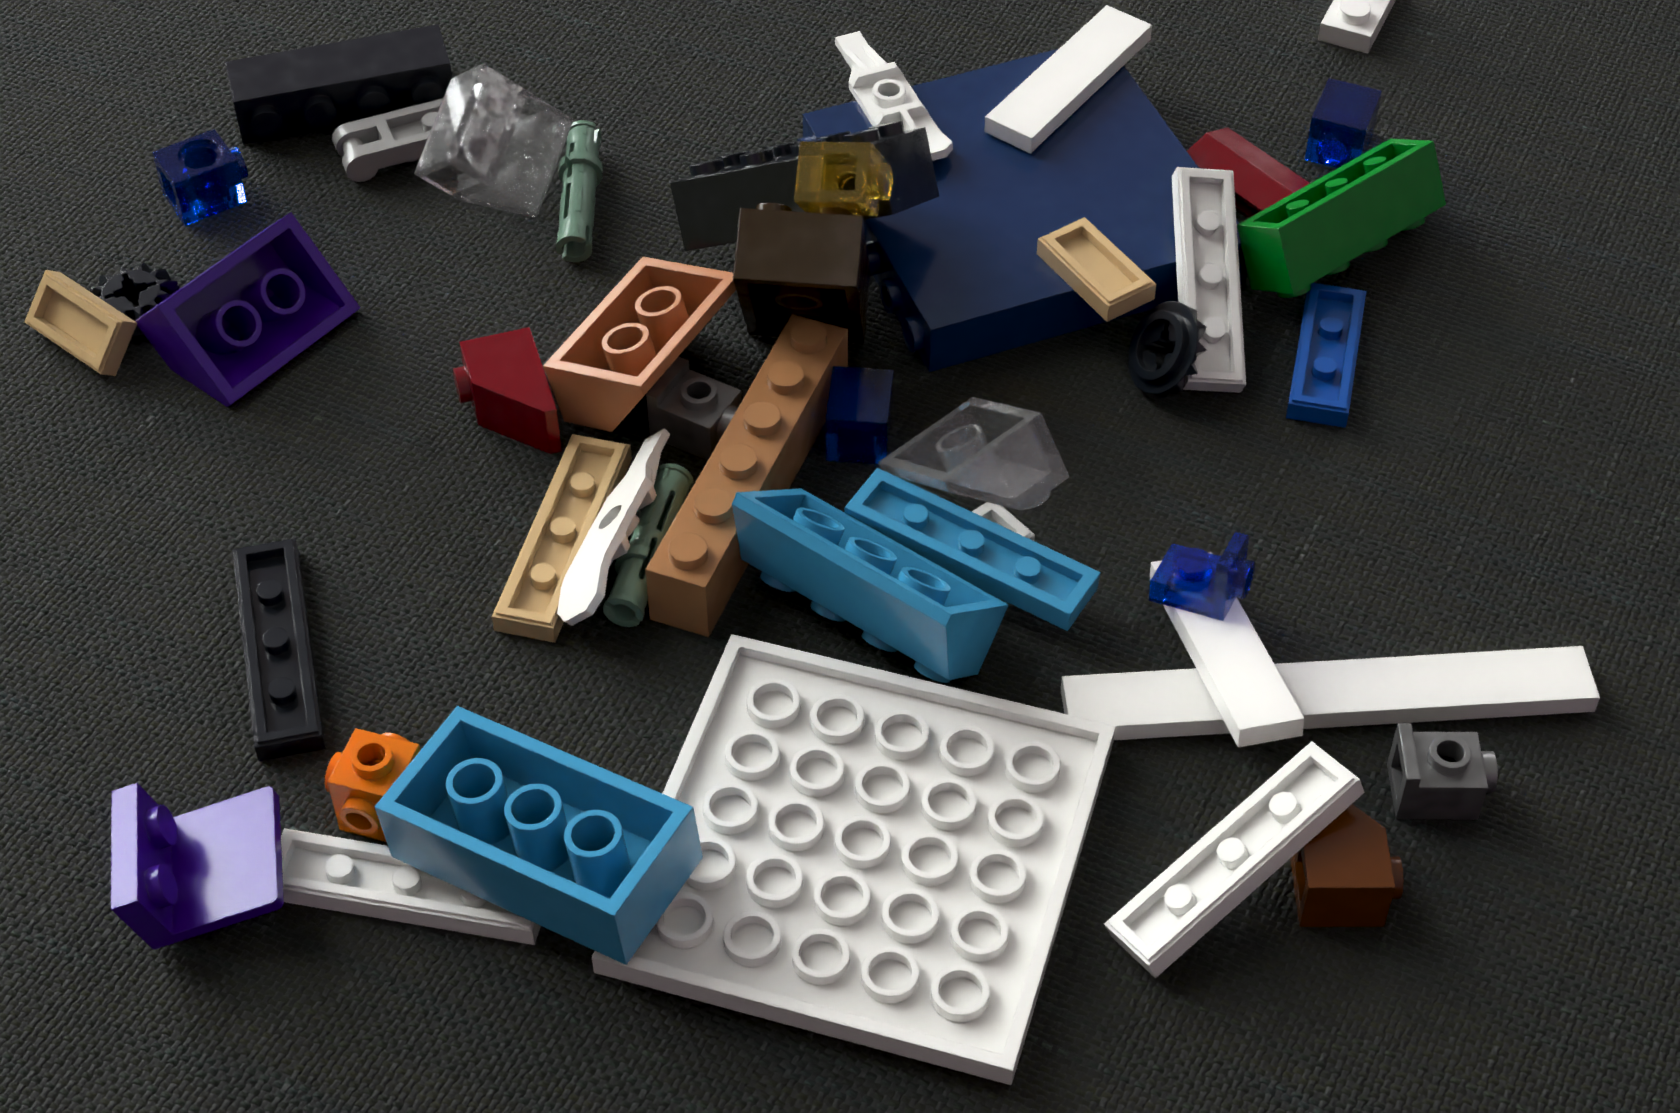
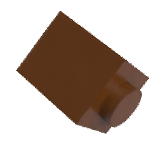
(1346, 874)

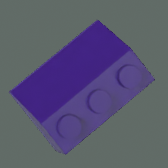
(249, 312)

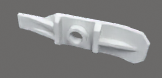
(875, 80)
(608, 537)

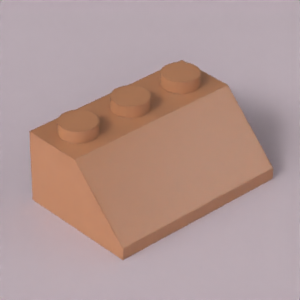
(633, 339)

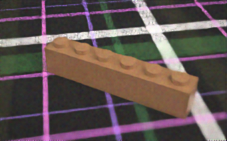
(759, 451)

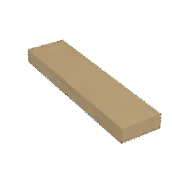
(570, 506)

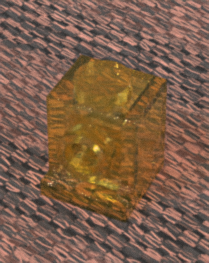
(826, 168)

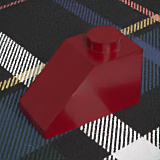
(509, 388)

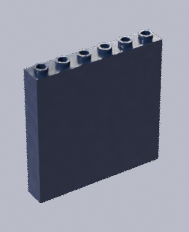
(968, 262)

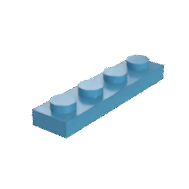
(976, 549)

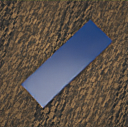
(1326, 355)

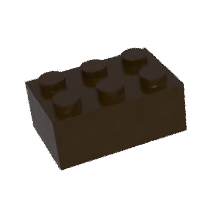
(802, 268)

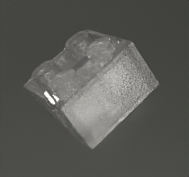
(494, 143)

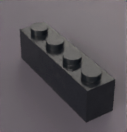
(337, 82)

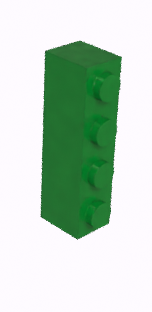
(1341, 216)

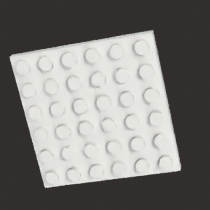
(873, 856)

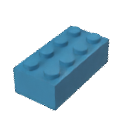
(541, 833)

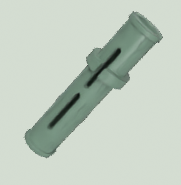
(580, 174)
(629, 592)

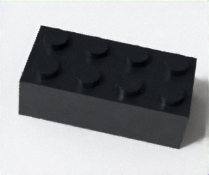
(717, 189)

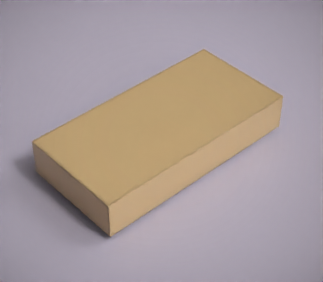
(1096, 269)
(80, 322)

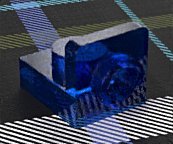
(1204, 581)

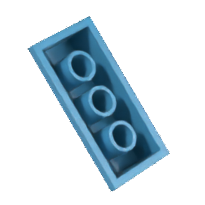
(867, 581)

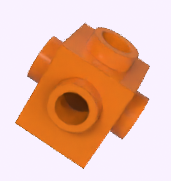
(363, 776)

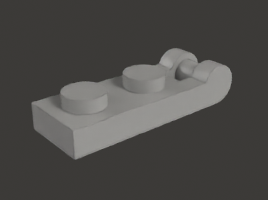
(384, 139)

